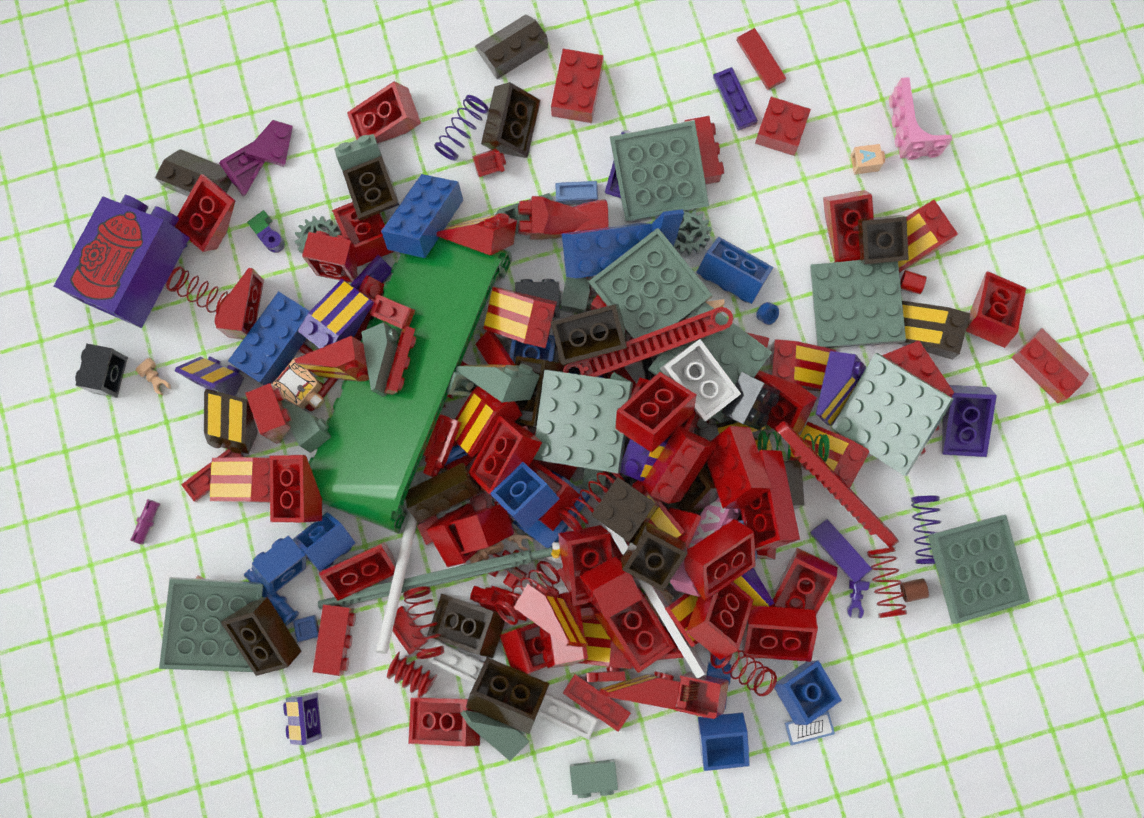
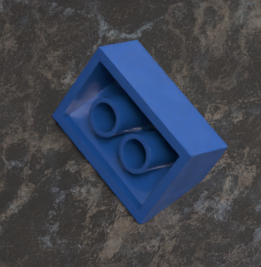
(734, 270)
(542, 533)

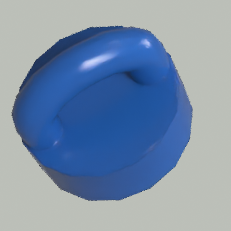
(767, 313)

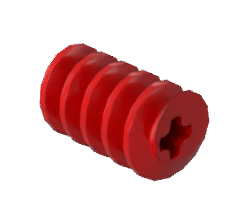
(410, 675)

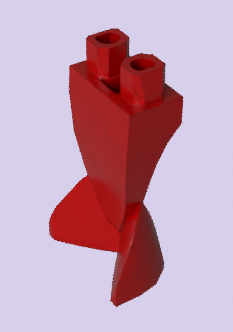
(551, 219)

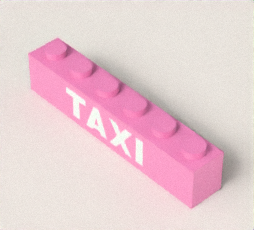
(712, 519)

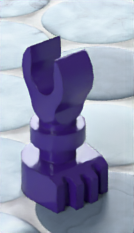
(857, 596)

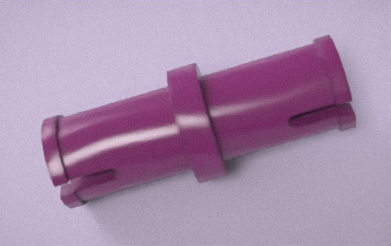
(145, 521)

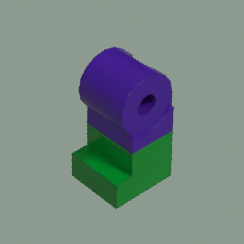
(269, 238)

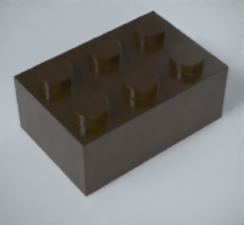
(507, 695)

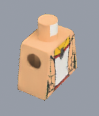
(299, 386)

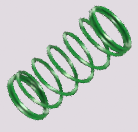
(824, 439)

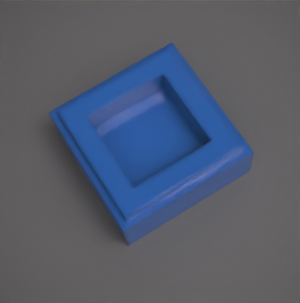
(306, 628)

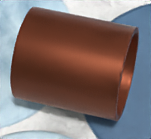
(914, 590)

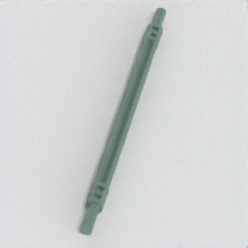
(443, 576)

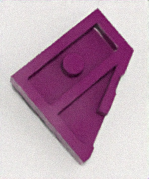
(272, 144)
(241, 169)

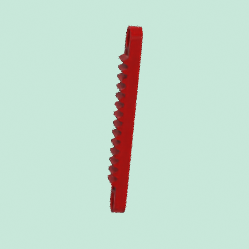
(654, 343)
(835, 485)

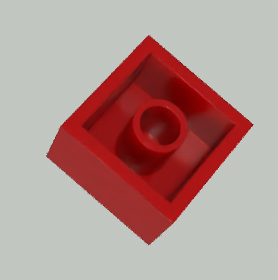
(782, 126)

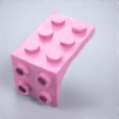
(910, 137)

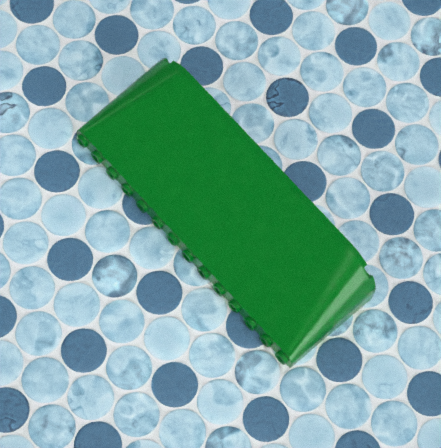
(382, 439)

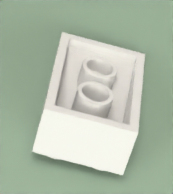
(702, 374)

